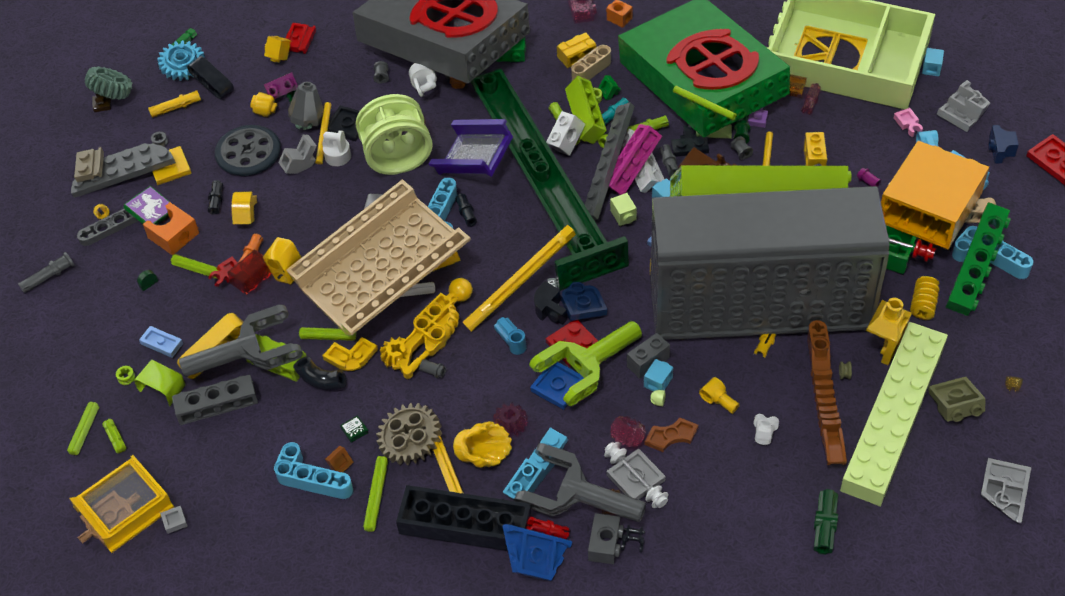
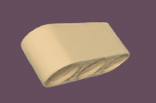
(592, 63)

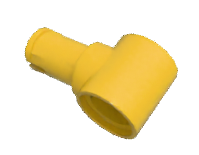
(715, 392)

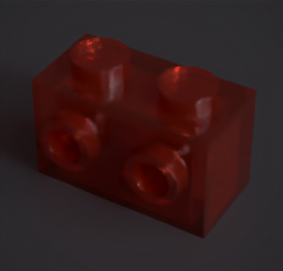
(249, 272)

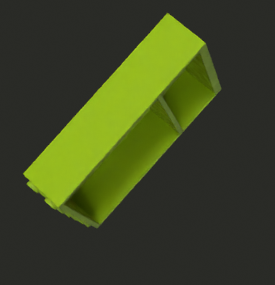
(714, 179)

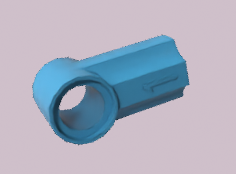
(511, 335)

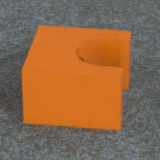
(175, 233)

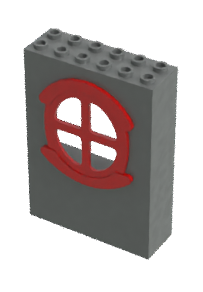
(462, 52)

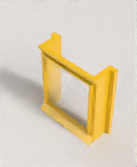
(122, 503)

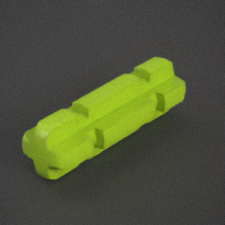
(114, 436)

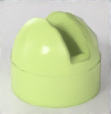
(658, 397)

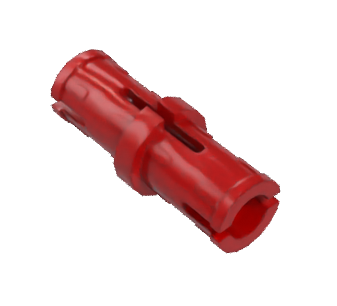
(548, 527)

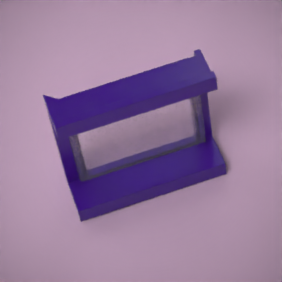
(476, 148)

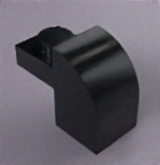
(546, 303)

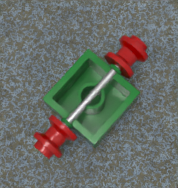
(902, 247)

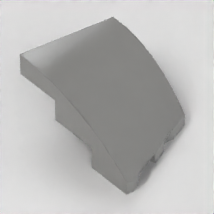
(964, 105)
(1007, 488)

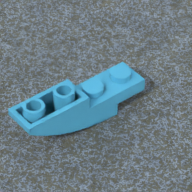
(535, 468)

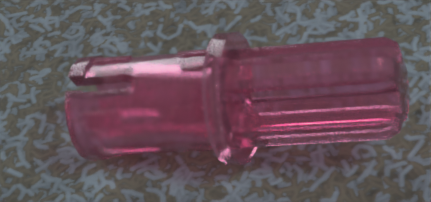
(811, 98)

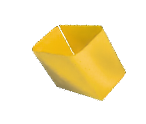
(280, 257)

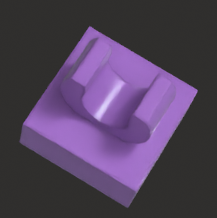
(758, 118)

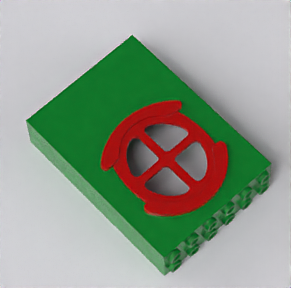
(670, 43)

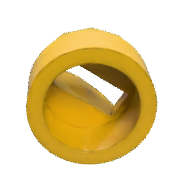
(105, 209)

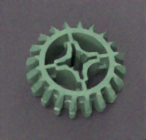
(108, 83)

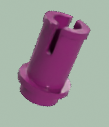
(867, 177)

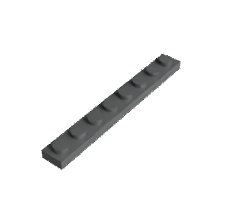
(608, 159)

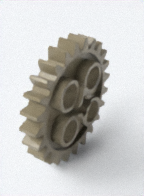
(409, 433)

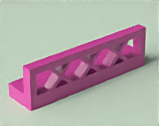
(633, 157)

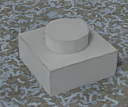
(173, 519)

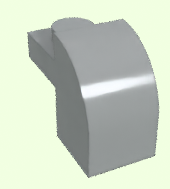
(298, 159)

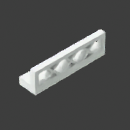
(649, 173)

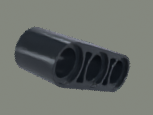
(210, 77)

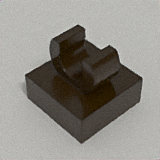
(101, 103)

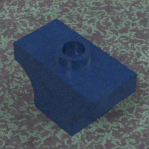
(1002, 143)

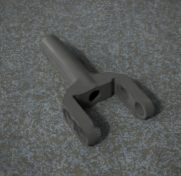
(245, 346)
(577, 489)

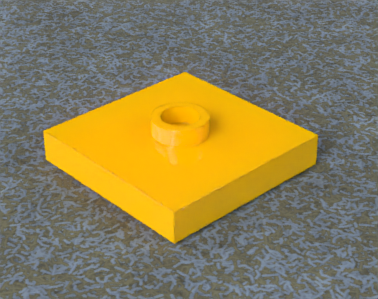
(175, 170)

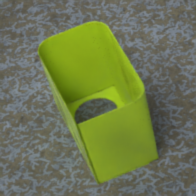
(161, 379)

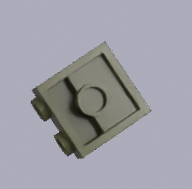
(957, 399)

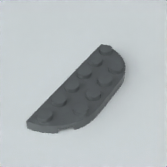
(125, 166)

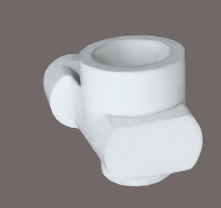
(765, 428)

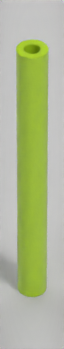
(701, 101)

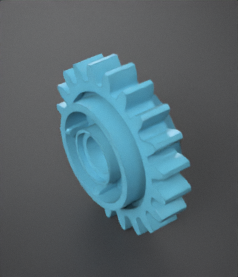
(175, 59)

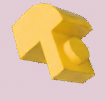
(243, 207)

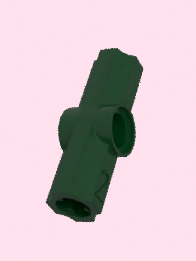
(825, 522)

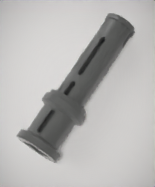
(53, 268)

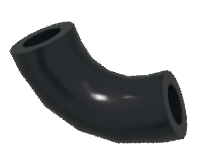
(319, 377)

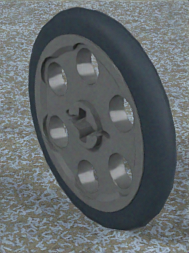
(252, 148)

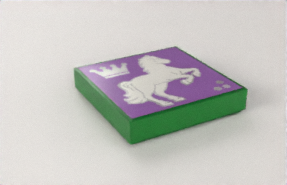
(148, 206)

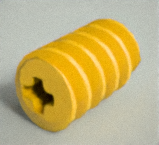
(925, 298)

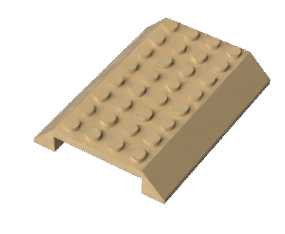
(375, 258)

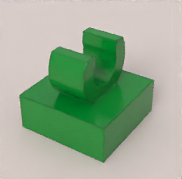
(609, 87)

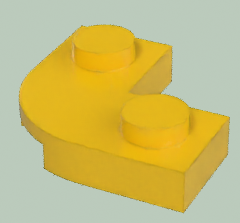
(350, 359)

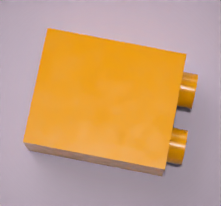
(933, 194)

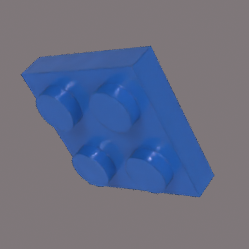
(555, 383)

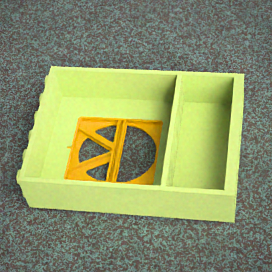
(886, 62)

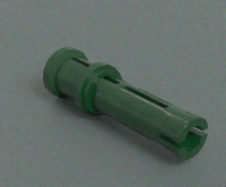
(742, 128)

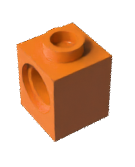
(619, 13)

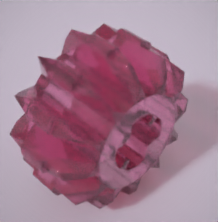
(511, 418)
(627, 431)

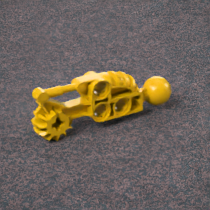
(399, 352)

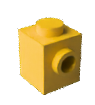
(277, 48)

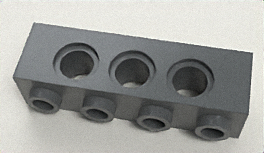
(225, 401)

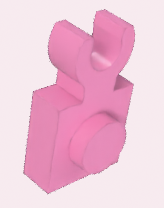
(907, 119)

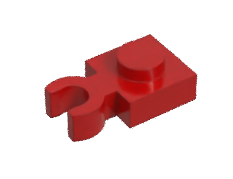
(222, 271)

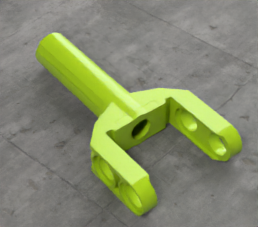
(586, 360)

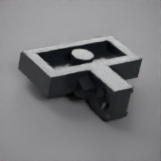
(687, 141)

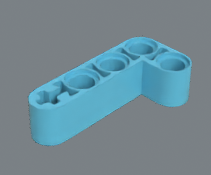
(444, 198)
(1008, 257)
(336, 484)

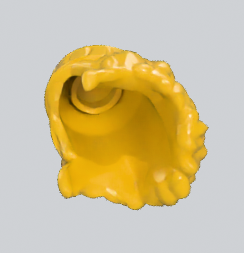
(482, 444)

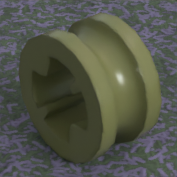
(845, 370)

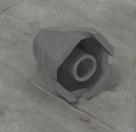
(306, 106)

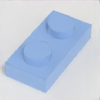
(161, 341)

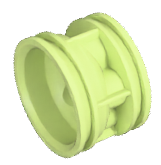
(387, 119)

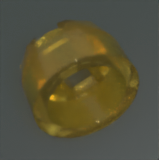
(1013, 382)

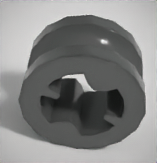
(157, 136)

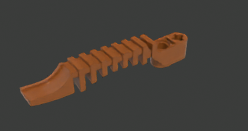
(821, 375)

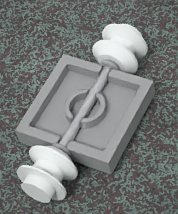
(636, 475)

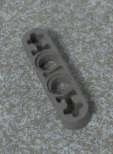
(108, 222)

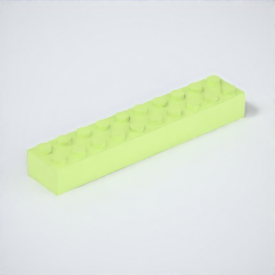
(893, 414)

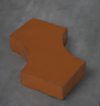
(662, 437)

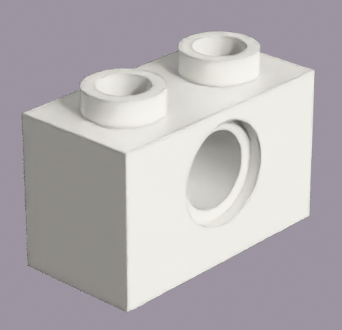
(565, 133)

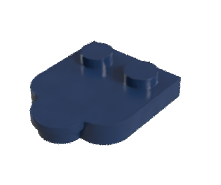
(583, 301)

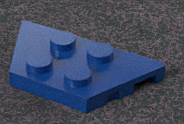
(534, 552)

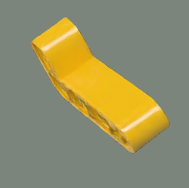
(222, 332)

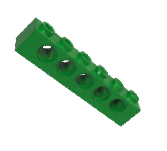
(994, 216)

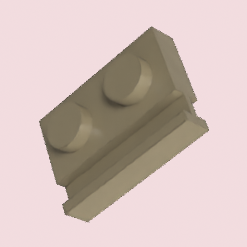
(89, 164)

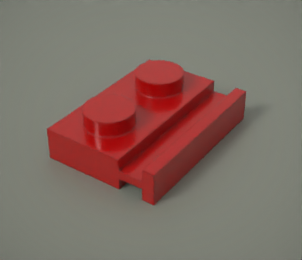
(300, 37)

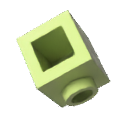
(623, 209)

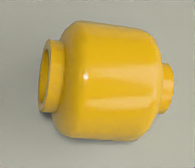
(263, 104)

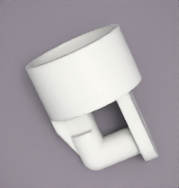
(422, 78)
(336, 148)

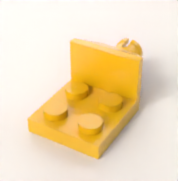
(889, 323)

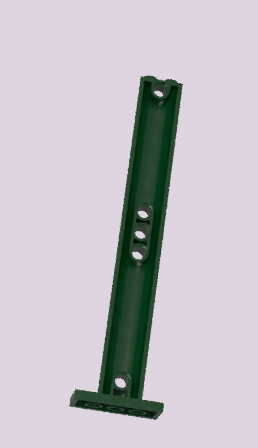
(589, 250)

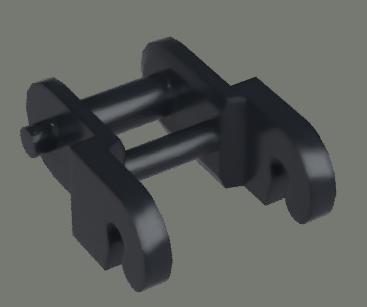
(641, 539)

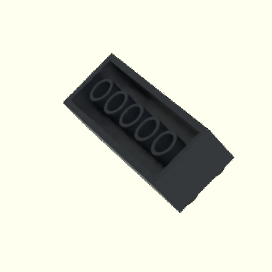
(459, 517)

